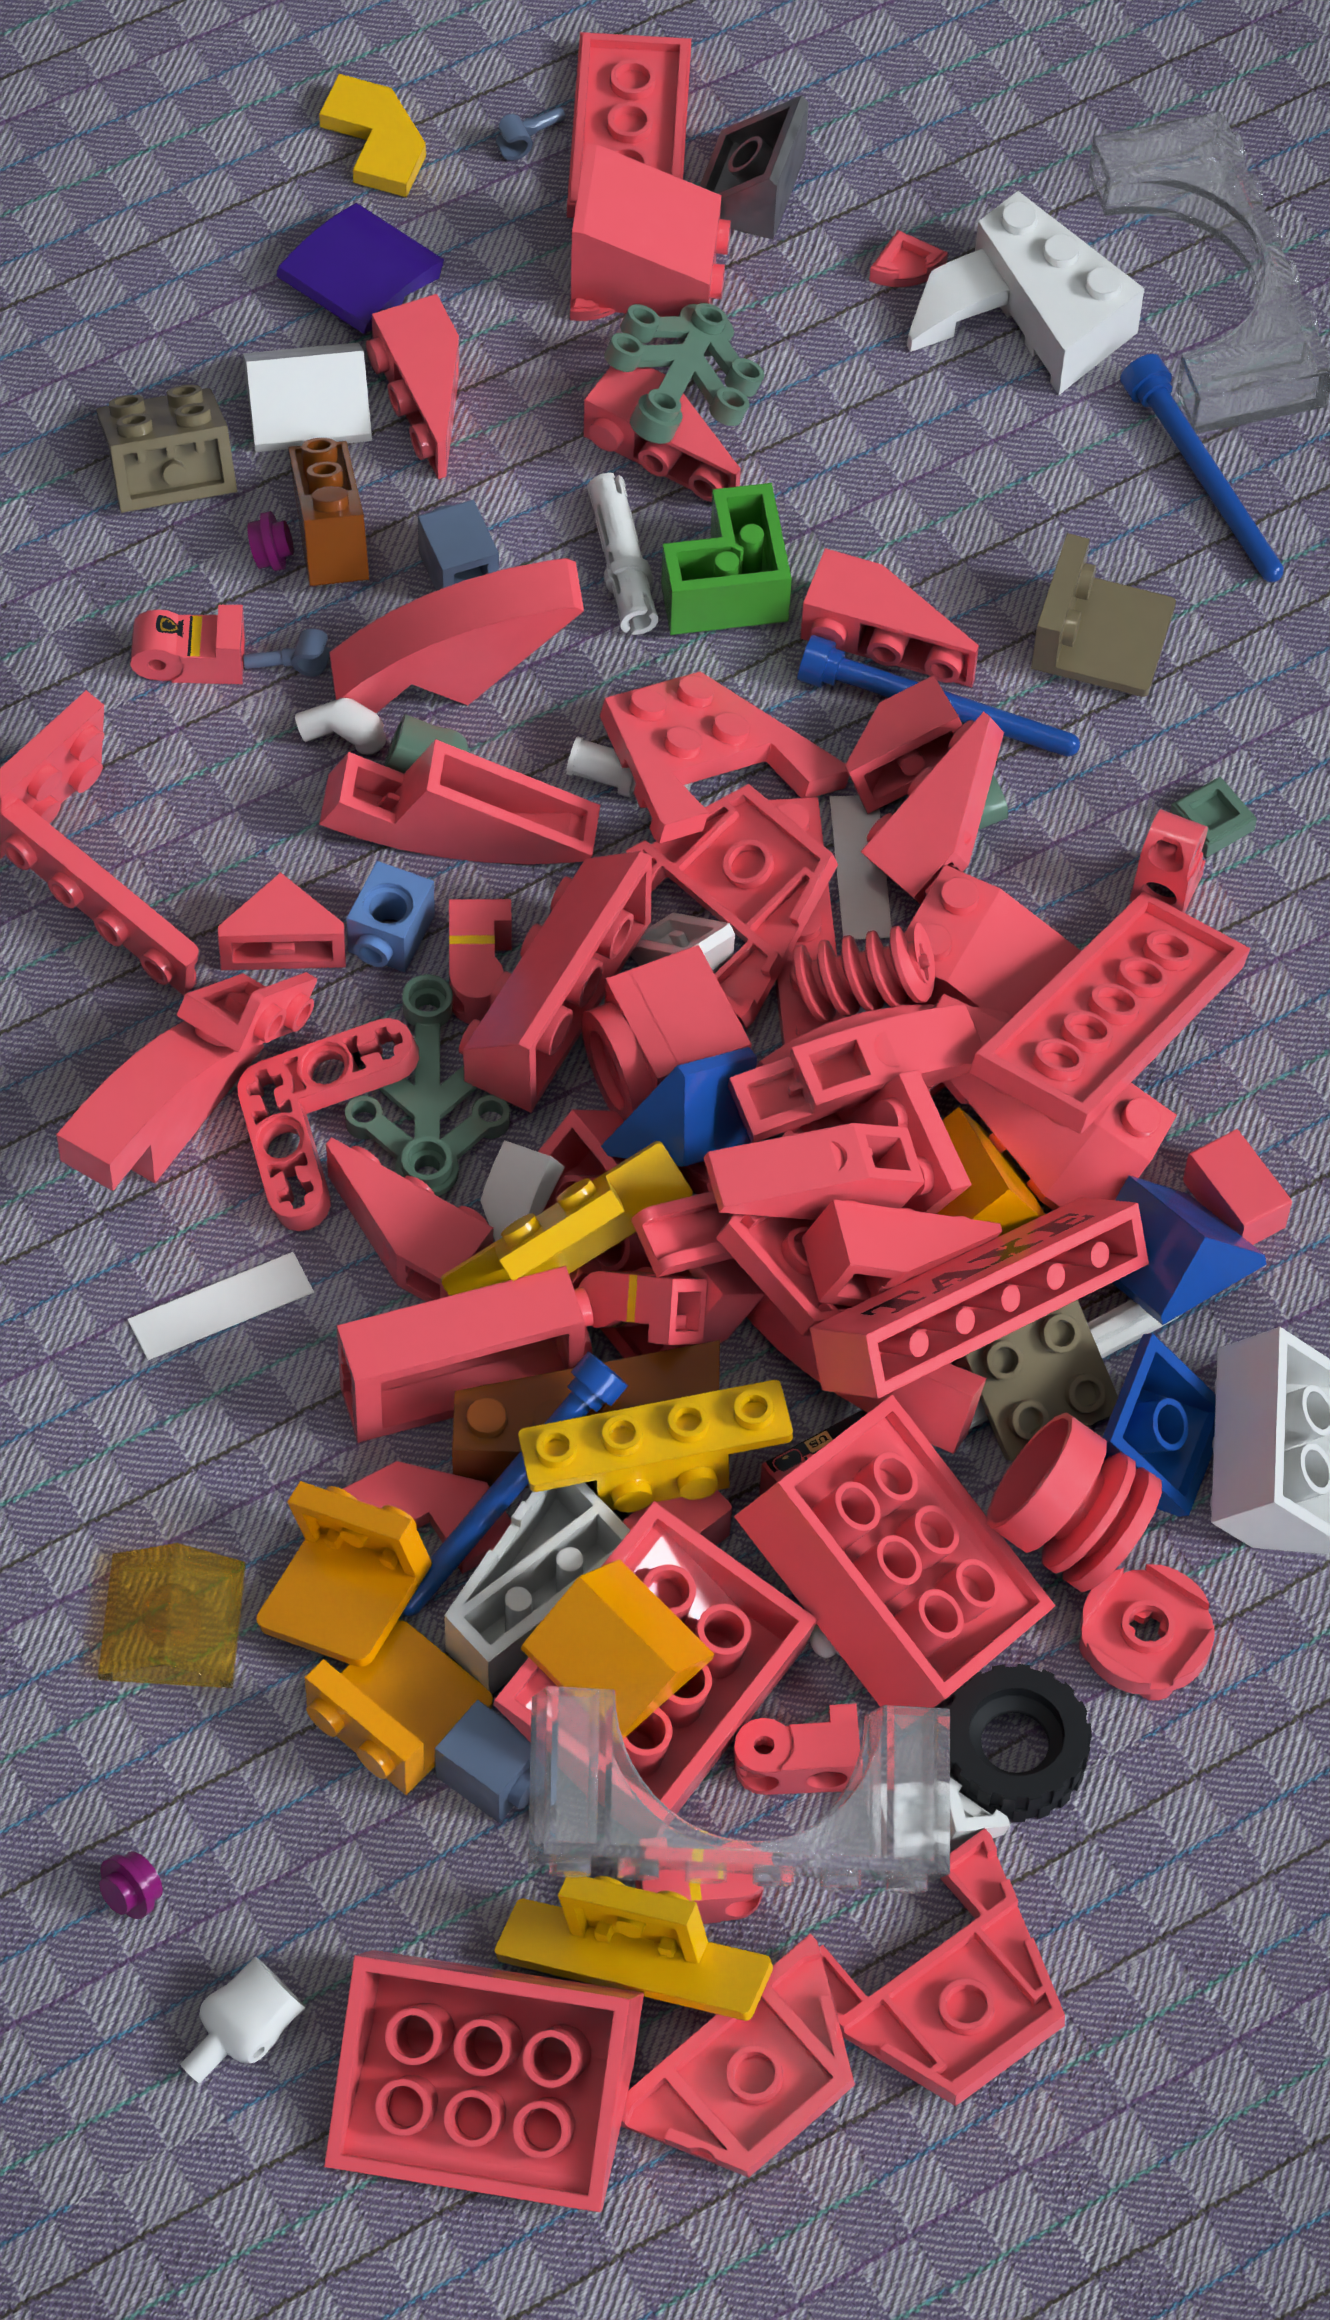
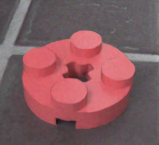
(1140, 1665)

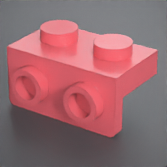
(247, 1013)

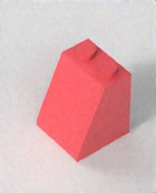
(644, 237)

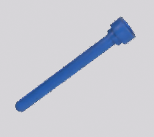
(1149, 383)
(827, 665)
(590, 1389)

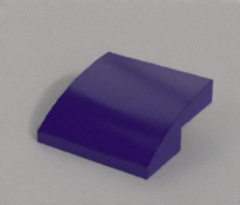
(359, 266)

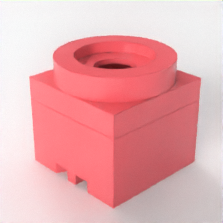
(653, 1022)

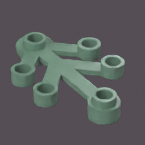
(702, 333)
(427, 1099)

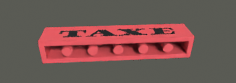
(978, 1297)

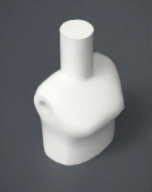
(243, 2019)

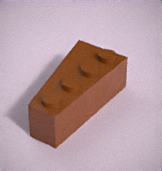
(493, 1414)

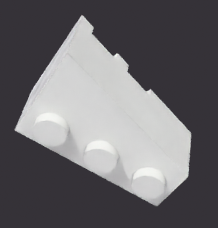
(1061, 290)
(529, 1570)

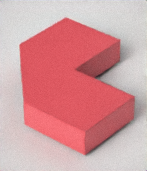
(430, 1498)

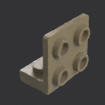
(167, 448)
(1100, 627)
(1040, 1375)

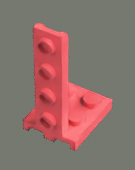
(32, 788)
(685, 1230)

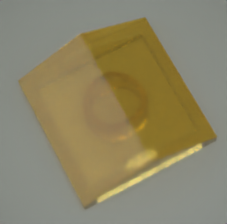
(172, 1617)

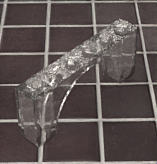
(1199, 175)
(600, 1813)

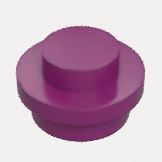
(270, 541)
(130, 1884)

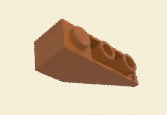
(329, 512)

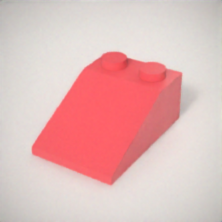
(987, 944)

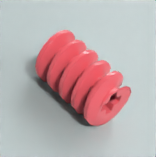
(865, 976)

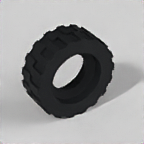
(1040, 1698)

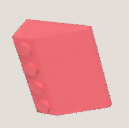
(895, 1561)
(734, 1613)
(482, 2079)

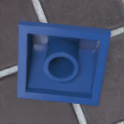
(688, 1111)
(1187, 1252)
(1164, 1423)

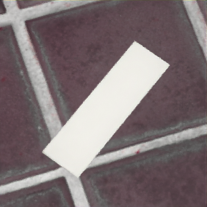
(860, 883)
(220, 1306)

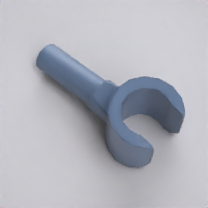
(516, 134)
(307, 658)

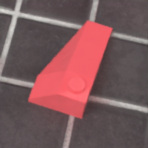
(1055, 1157)

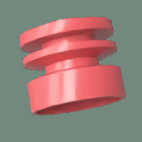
(1074, 1502)

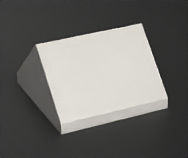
(307, 395)

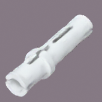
(626, 570)

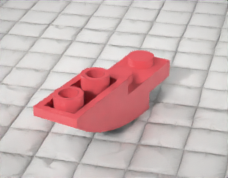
(853, 1067)

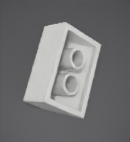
(1272, 1443)

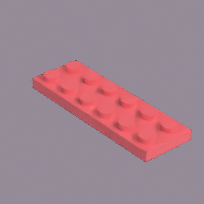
(1109, 1012)

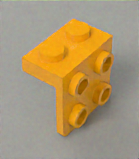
(346, 1576)
(395, 1705)

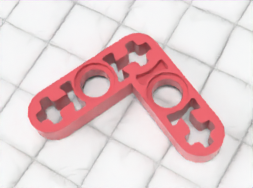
(299, 1095)

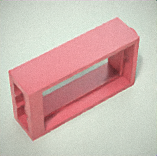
(410, 1361)

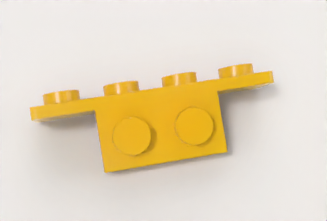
(578, 1227)
(657, 1447)
(634, 1943)

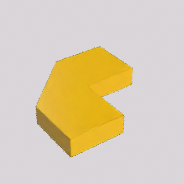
(375, 114)

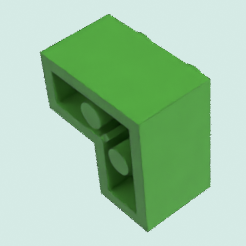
(736, 574)

